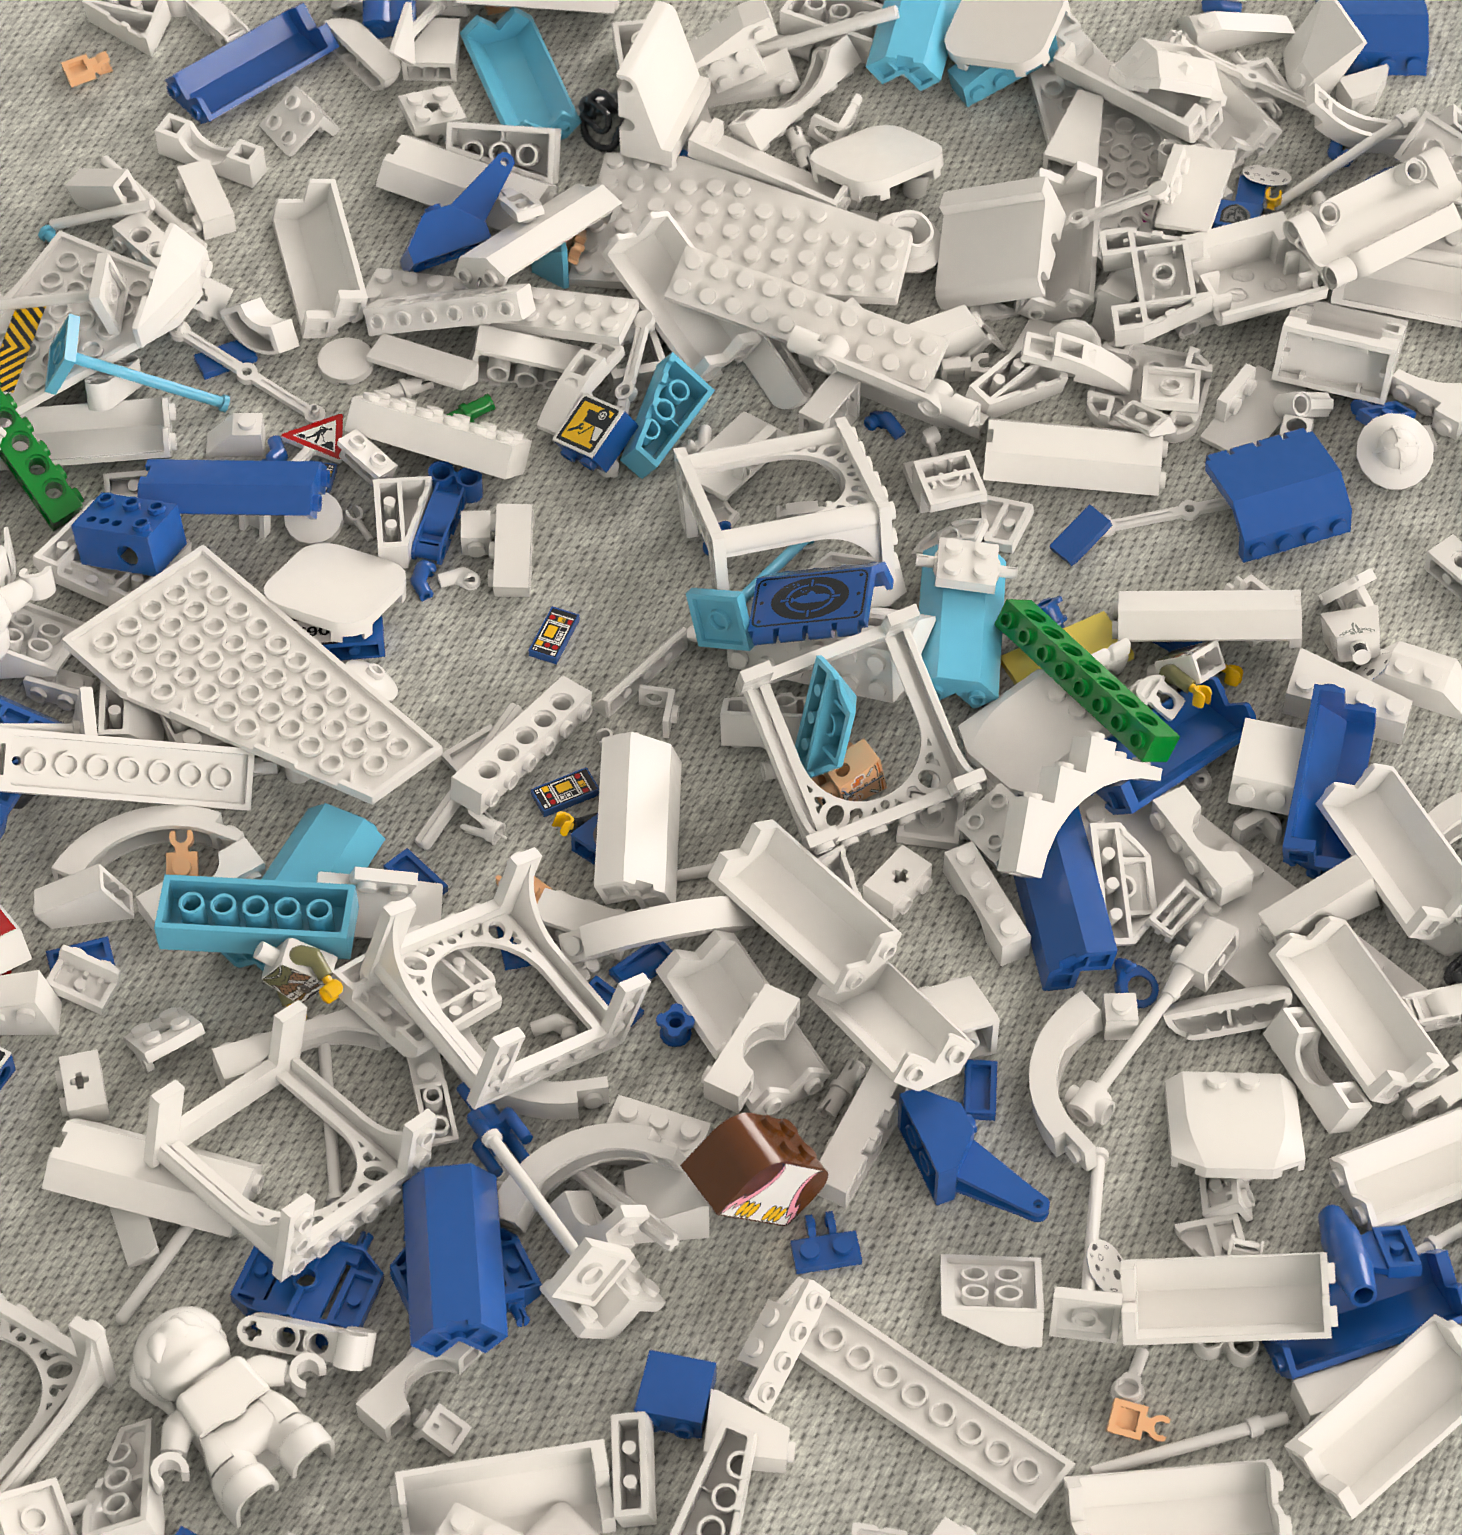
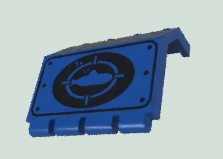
(815, 602)

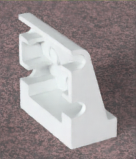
(659, 90)
(997, 242)
(1254, 270)
(1340, 350)

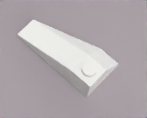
(177, 279)
(126, 1492)

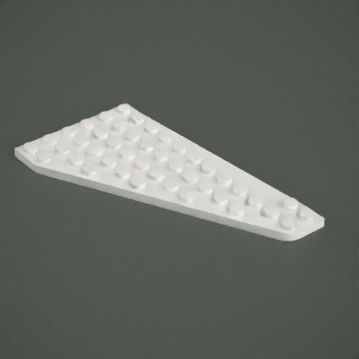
(1126, 141)
(69, 267)

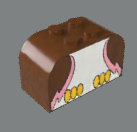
(756, 1169)

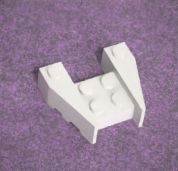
(734, 62)
(1161, 280)

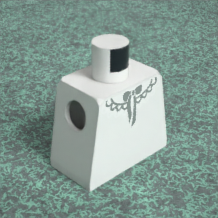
(1352, 634)

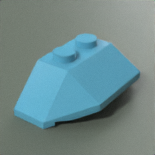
(825, 720)

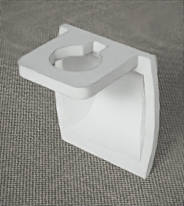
(1146, 691)

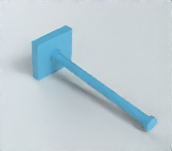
(64, 355)
(722, 615)

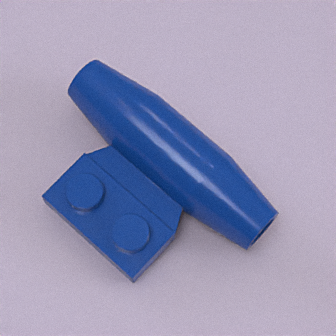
(1358, 1256)

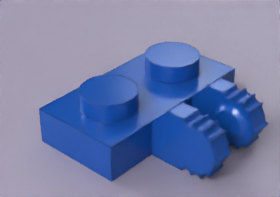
(1367, 411)
(825, 1251)

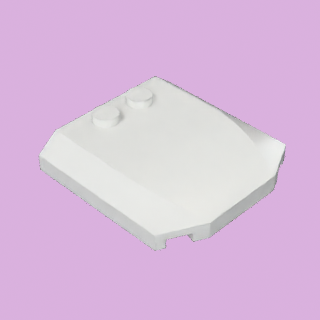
(94, 582)
(1025, 731)
(459, 984)
(1234, 1124)

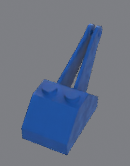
(459, 227)
(954, 1163)

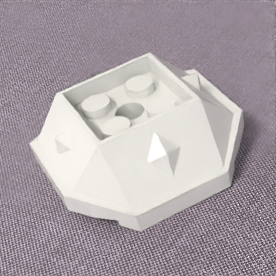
(1169, 68)

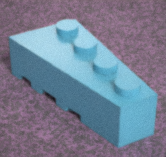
(983, 81)

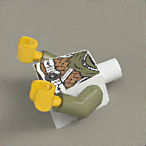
(1193, 666)
(298, 971)

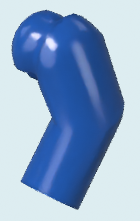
(1221, 6)

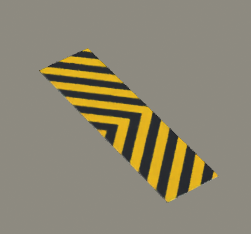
(17, 345)

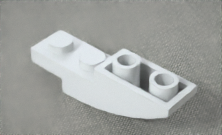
(1079, 357)
(579, 377)
(432, 1093)
(1441, 1096)

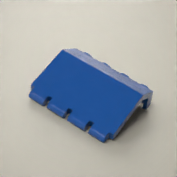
(1394, 35)
(1281, 493)

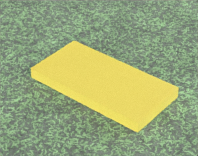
(1091, 633)

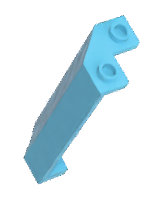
(912, 42)
(519, 72)
(964, 642)
(322, 841)

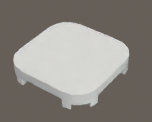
(1004, 33)
(877, 160)
(1105, 403)
(336, 589)

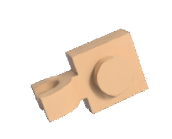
(82, 70)

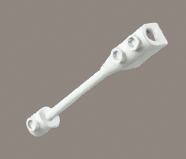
(1193, 965)

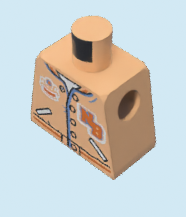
(858, 777)

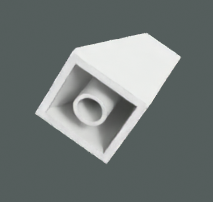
(1266, 766)
(969, 1010)
(670, 1198)

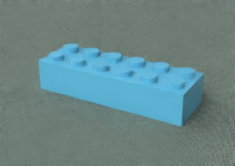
(241, 913)

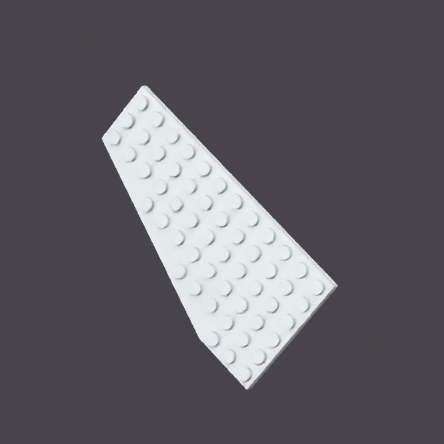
(750, 226)
(241, 670)

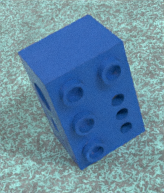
(125, 522)

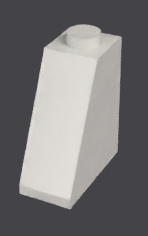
(436, 52)
(104, 188)
(958, 326)
(83, 899)
(773, 1438)

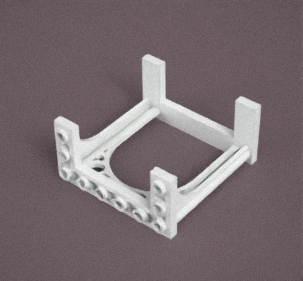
(833, 448)
(954, 772)
(518, 916)
(293, 1238)
(91, 1368)

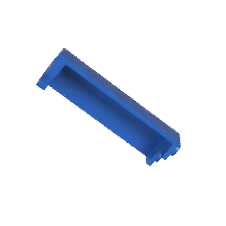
(250, 64)
(237, 486)
(1203, 737)
(1333, 750)
(1067, 911)
(454, 1259)
(1393, 1316)

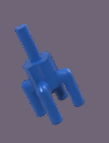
(489, 1118)

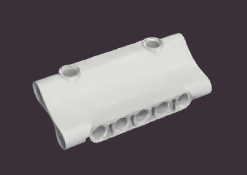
(1380, 219)
(933, 406)

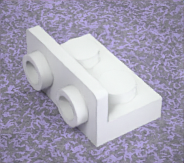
(58, 689)
(1226, 1197)

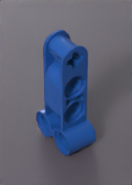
(442, 513)

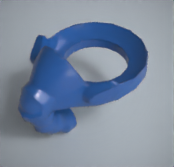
(1127, 970)

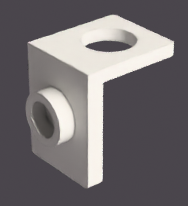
(668, 701)

